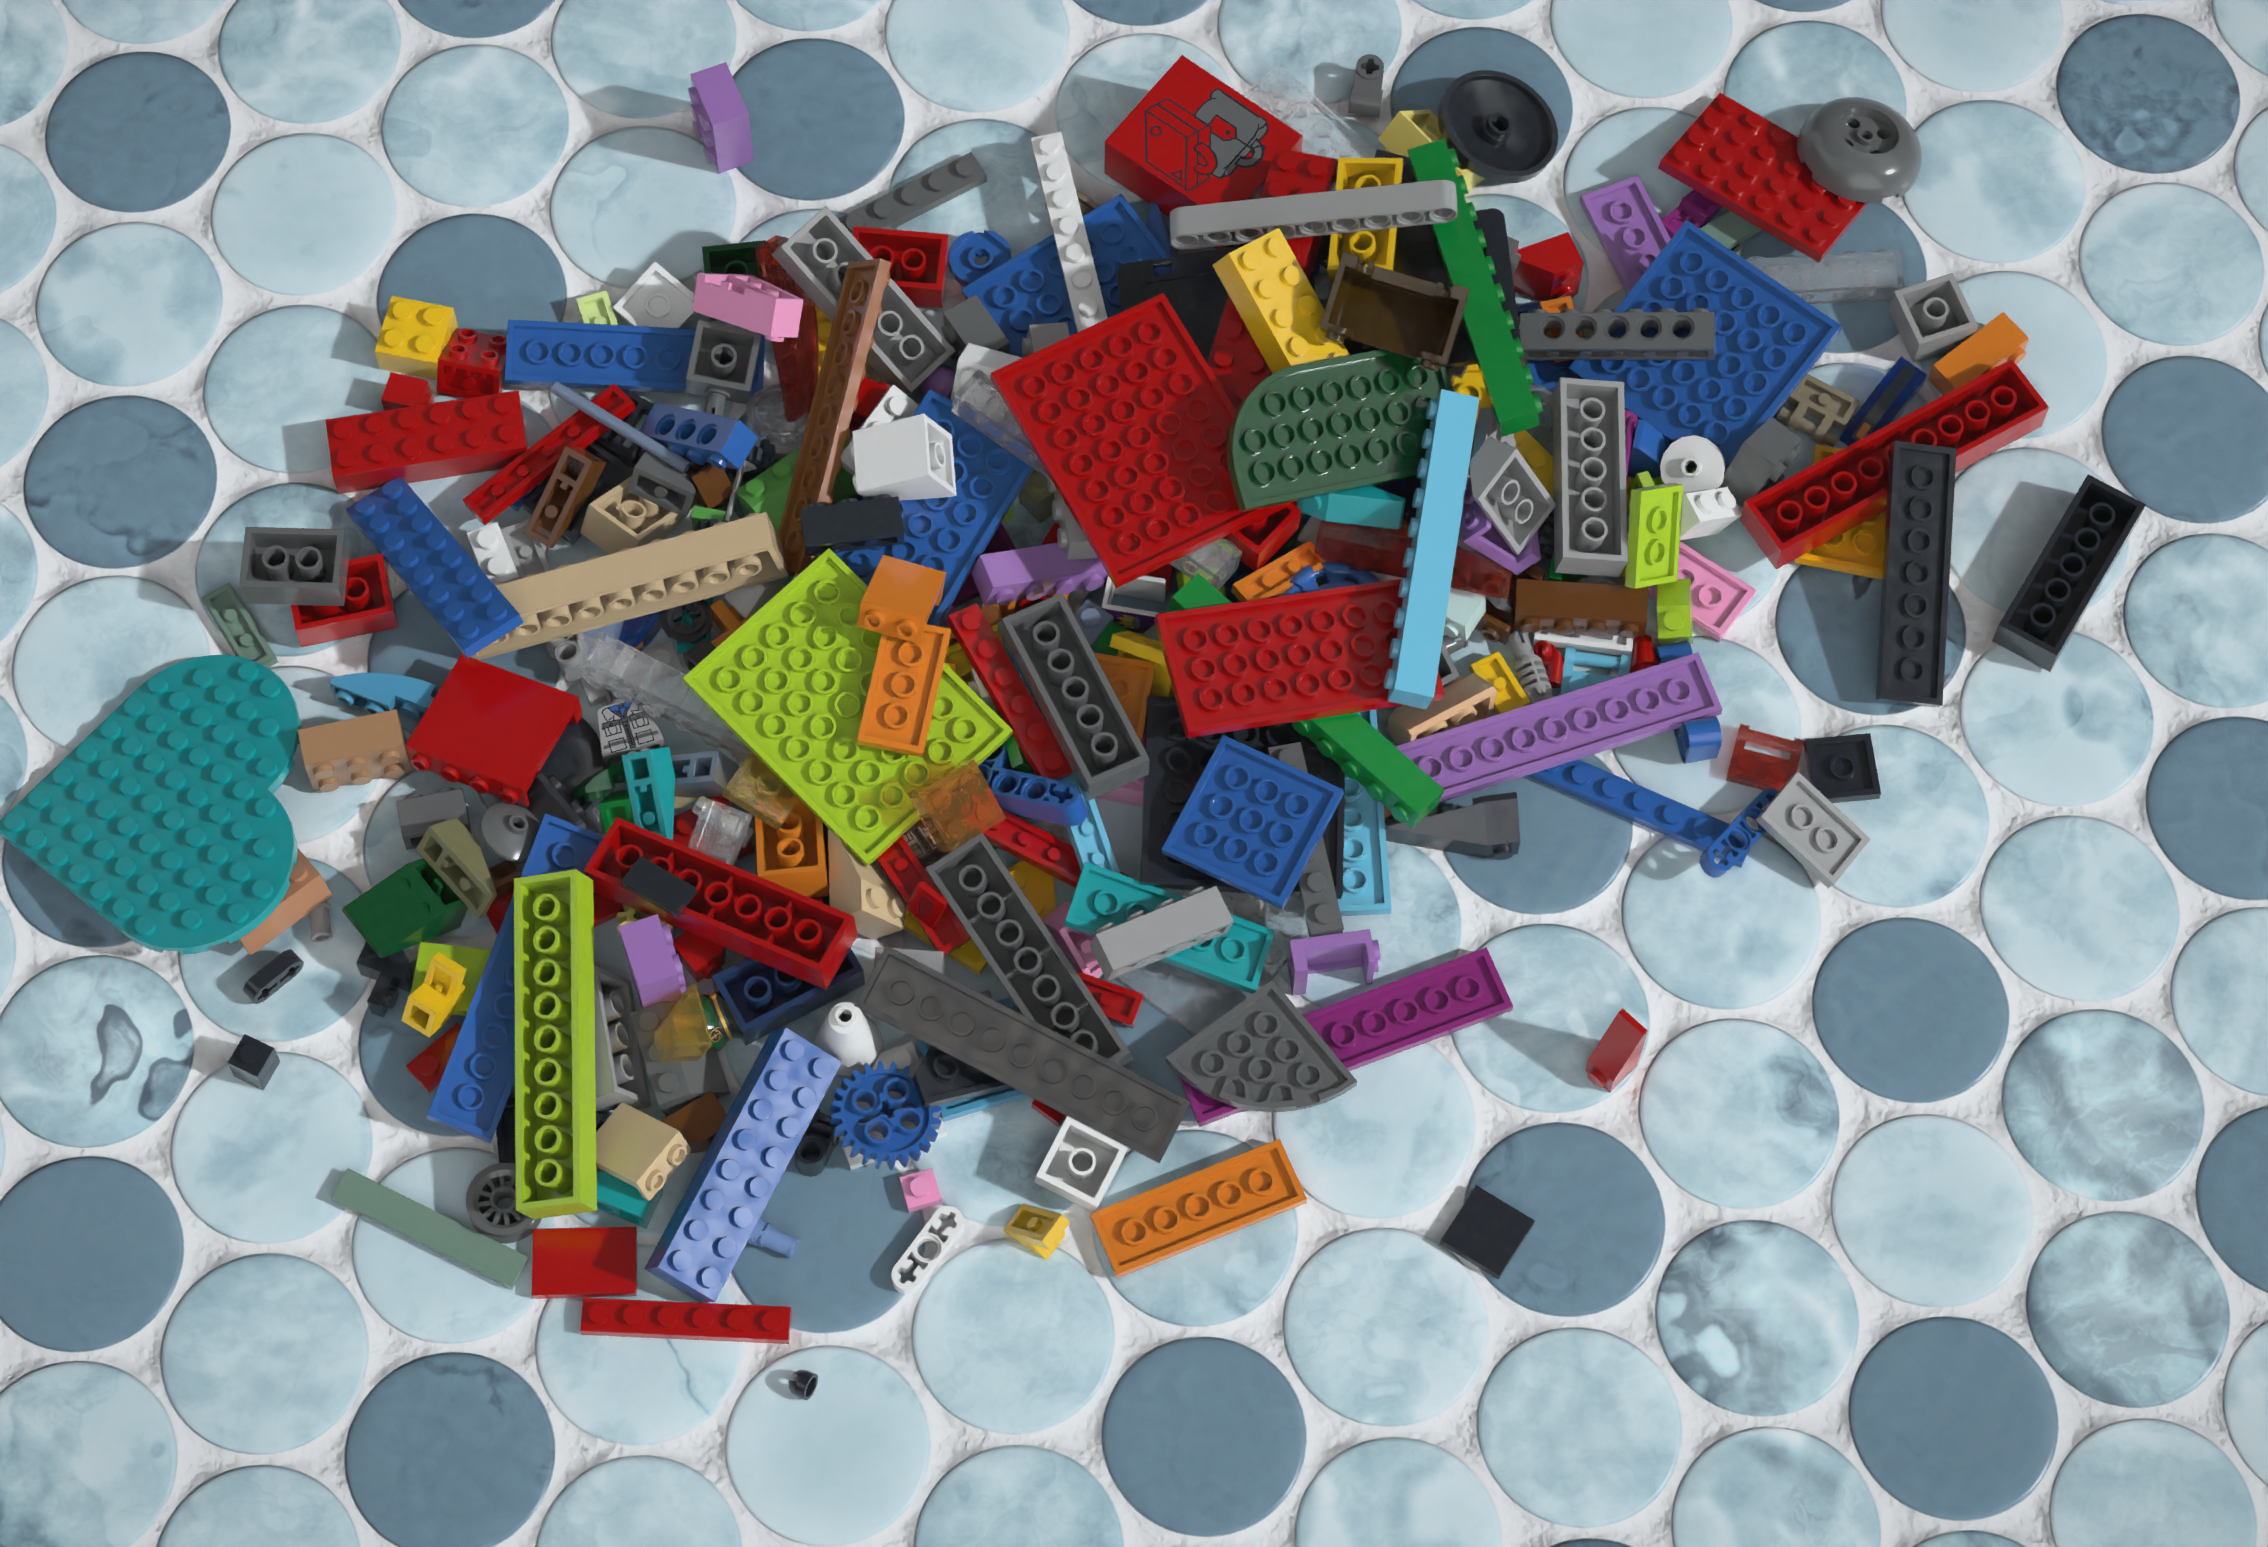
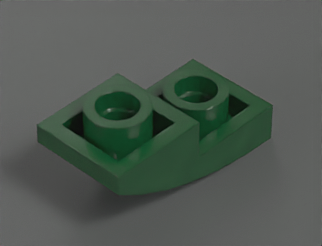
(595, 785)

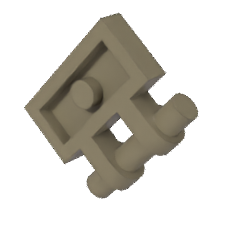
(1823, 402)

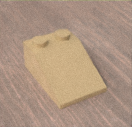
(627, 520)
(863, 892)

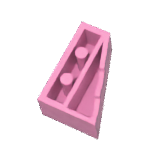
(748, 304)

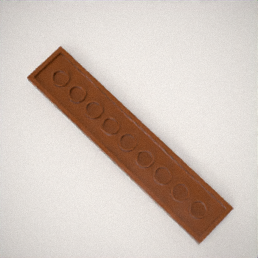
(833, 401)

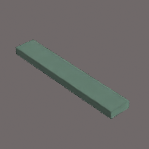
(429, 1228)

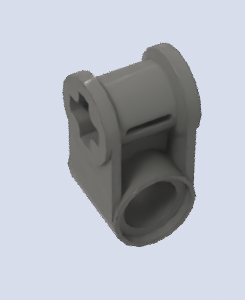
(1367, 89)

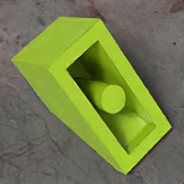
(1674, 612)

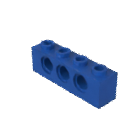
(700, 435)

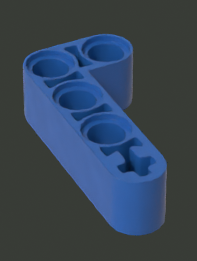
(1696, 738)
(1032, 794)

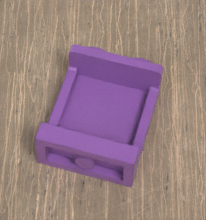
(1484, 537)
(1331, 954)

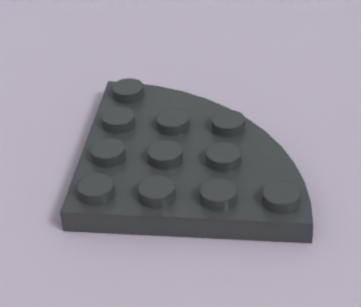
(1262, 1058)

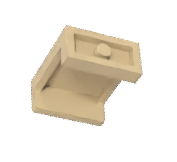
(639, 1149)

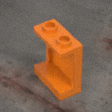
(901, 599)

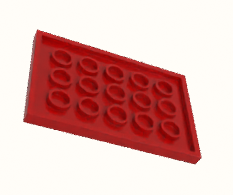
(1759, 176)

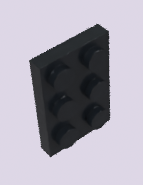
(611, 476)

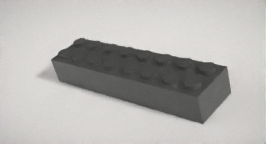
(1022, 948)

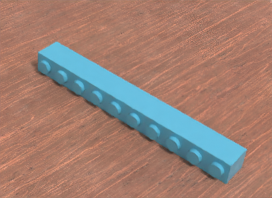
(1432, 549)

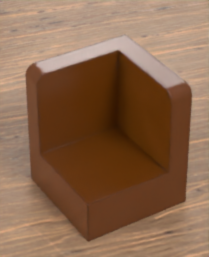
(503, 877)

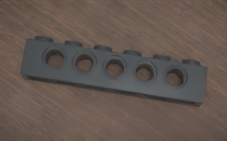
(1631, 346)

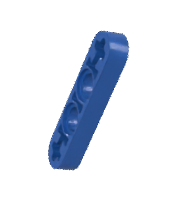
(1739, 829)

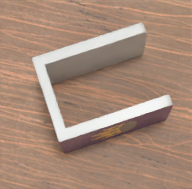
(1142, 587)

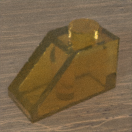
(683, 1030)

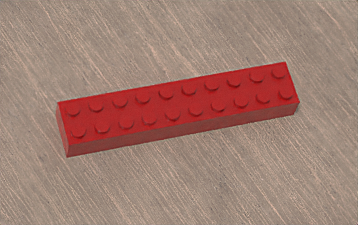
(1234, 353)
(1854, 481)

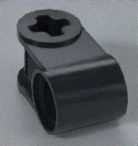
(816, 1139)

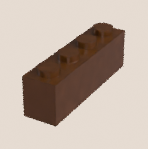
(1580, 608)

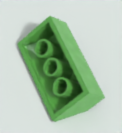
(771, 488)

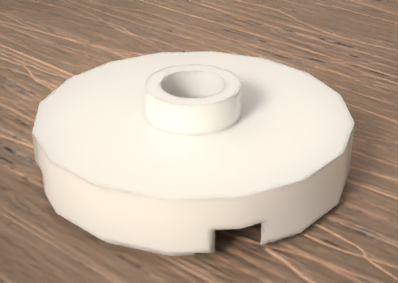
(1693, 449)

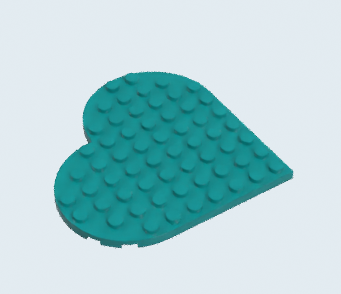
(173, 807)

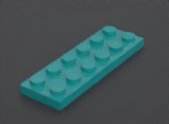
(1111, 898)

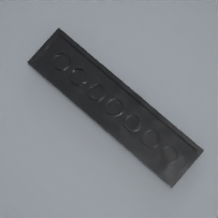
(1916, 574)

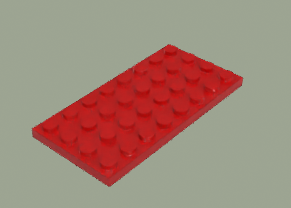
(1282, 657)

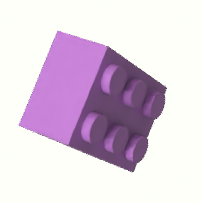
(720, 118)
(652, 961)

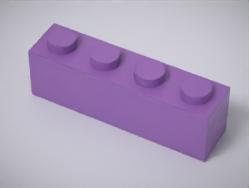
(1033, 574)

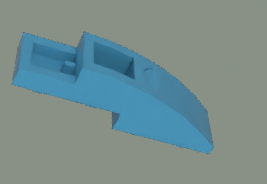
(384, 692)

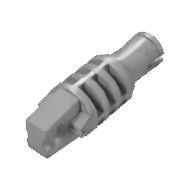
(1529, 668)

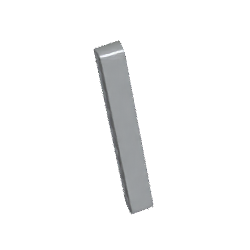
(1314, 214)

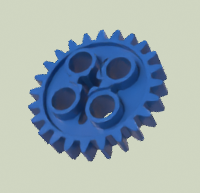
(898, 1141)

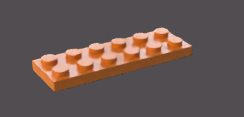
(1198, 1208)

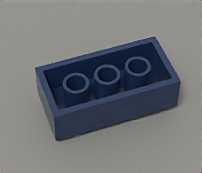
(770, 999)

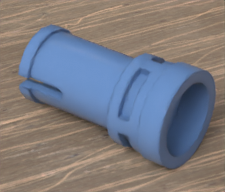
(773, 1239)

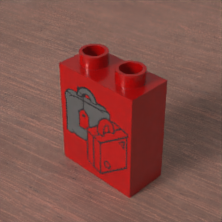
(1195, 143)

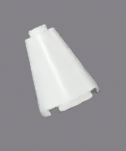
(850, 1038)

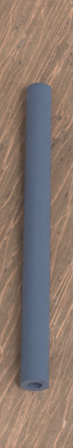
(620, 427)

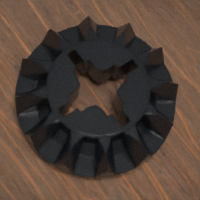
(700, 626)

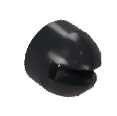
(804, 1384)

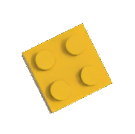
(414, 337)

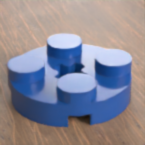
(977, 244)

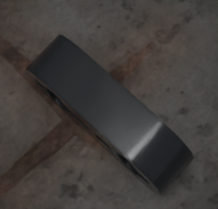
(273, 976)

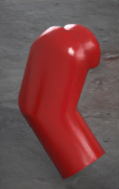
(1552, 661)

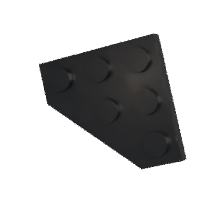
(947, 1080)

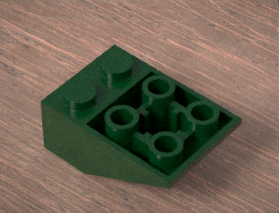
(406, 909)

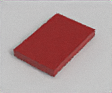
(584, 1262)

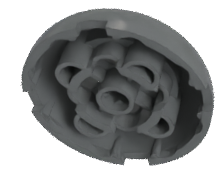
(1860, 149)

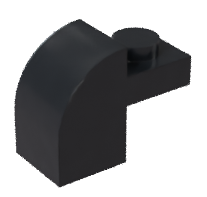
(389, 972)

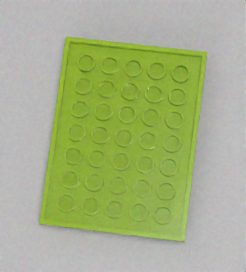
(797, 695)

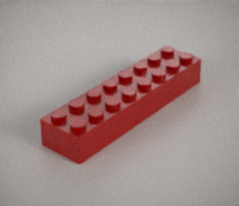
(730, 905)

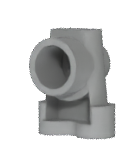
(569, 654)

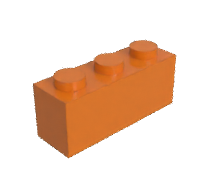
(1980, 353)

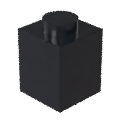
(253, 1062)

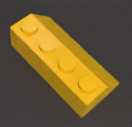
(1370, 245)

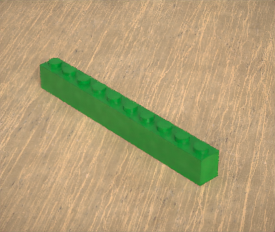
(1483, 317)
(1348, 740)

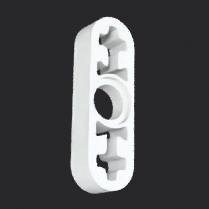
(934, 1224)

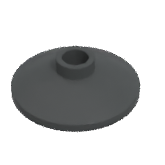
(509, 831)

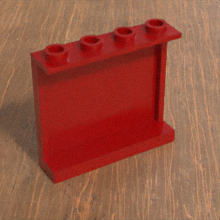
(491, 729)

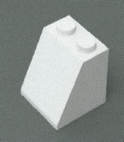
(904, 460)

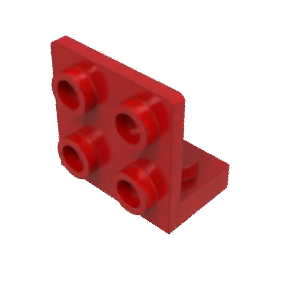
(472, 364)

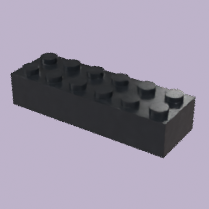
(2068, 573)

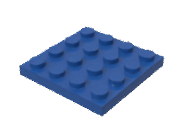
(1253, 822)

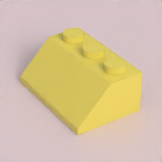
(1415, 129)

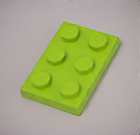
(1654, 535)

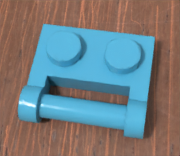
(1576, 680)

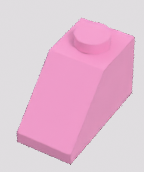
(1072, 942)

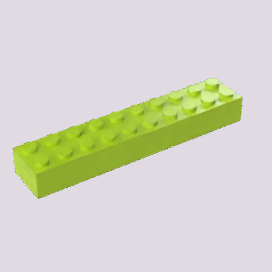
(554, 1045)

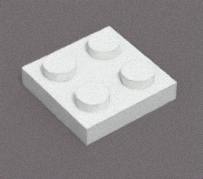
(656, 301)

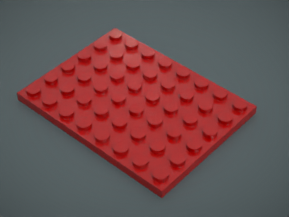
(1131, 437)

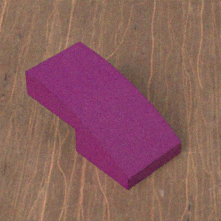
(1693, 208)

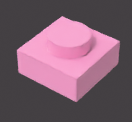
(920, 1190)

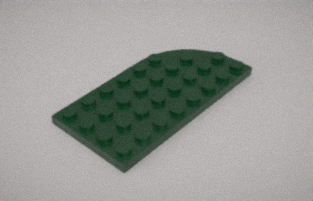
(1331, 428)

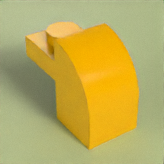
(437, 997)

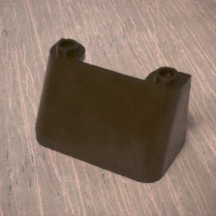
(1394, 312)

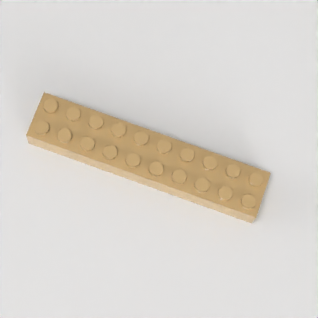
(641, 581)

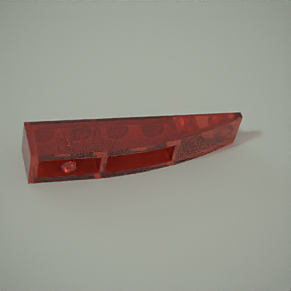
(795, 356)
(1384, 551)

